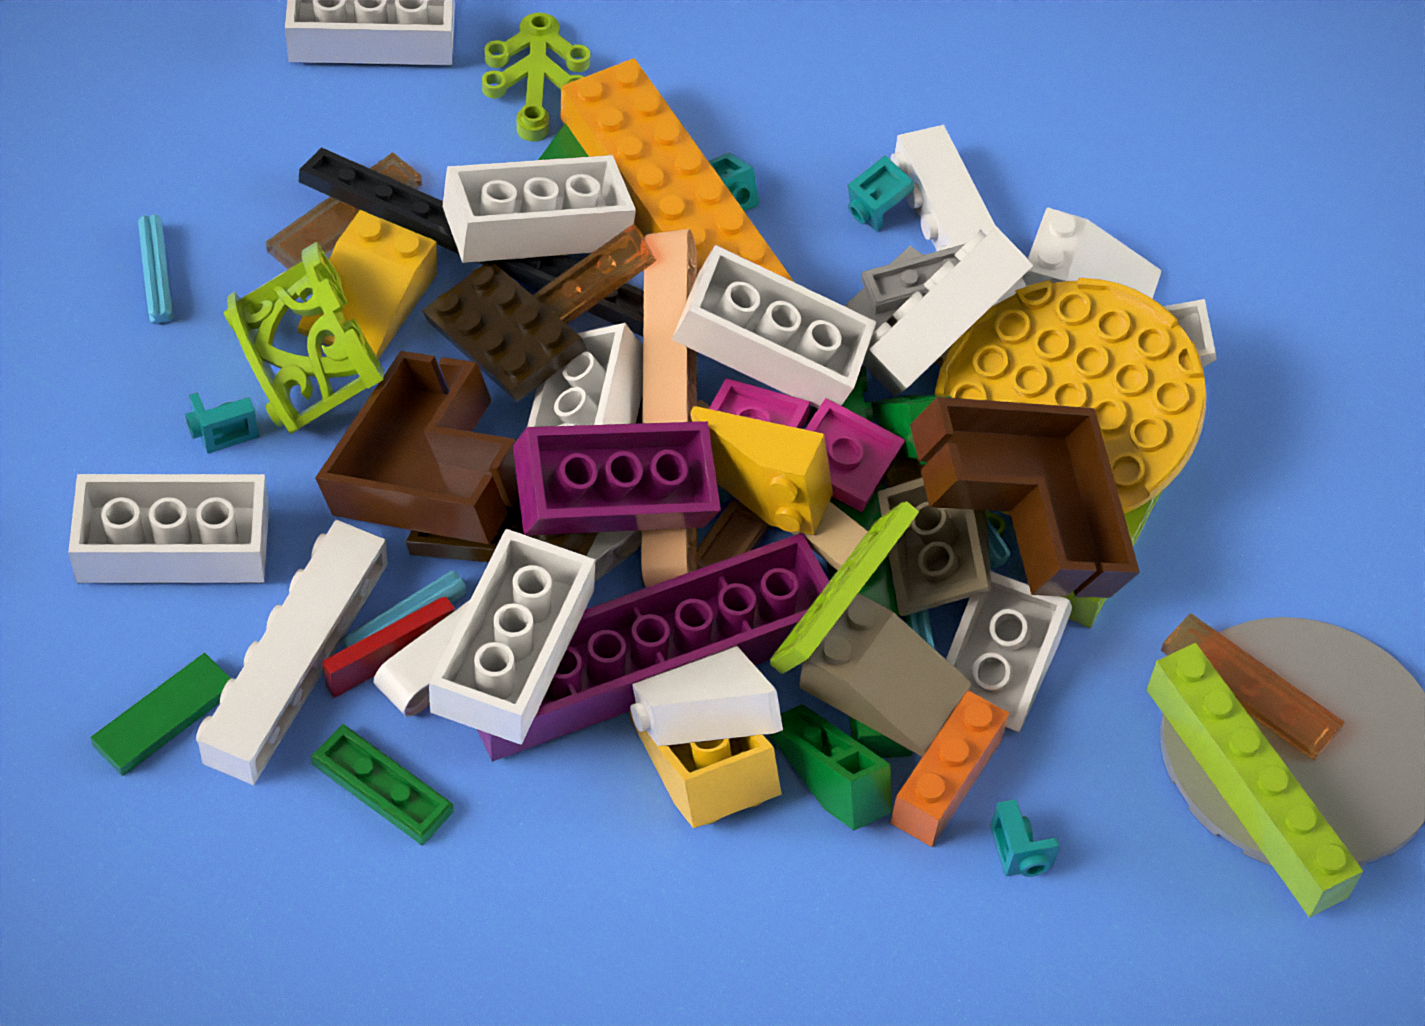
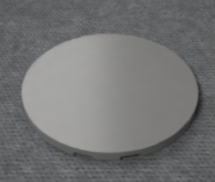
(1368, 775)

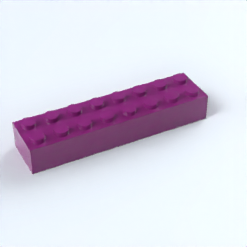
(729, 604)

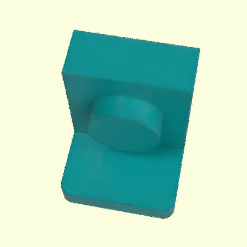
(738, 178)
(877, 192)
(223, 425)
(1016, 845)

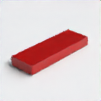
(365, 657)

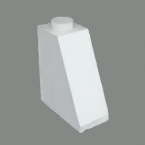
(707, 701)

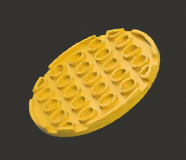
(1097, 350)

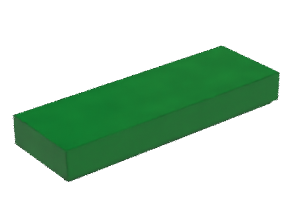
(161, 714)
(382, 784)

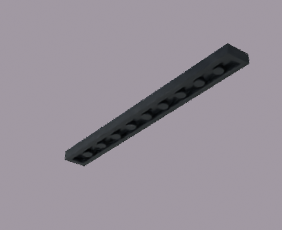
(425, 215)

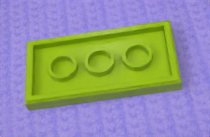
(843, 587)

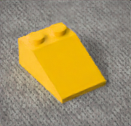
(381, 275)
(771, 468)
(715, 775)

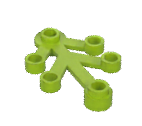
(538, 33)

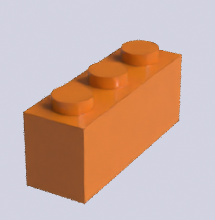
(949, 768)

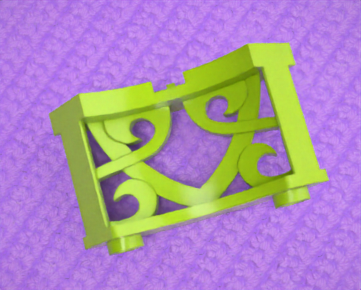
(255, 324)

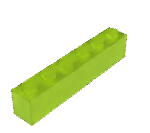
(1254, 780)

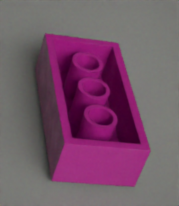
(616, 477)

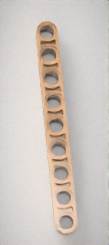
(668, 382)

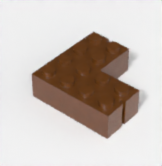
(415, 455)
(1046, 471)

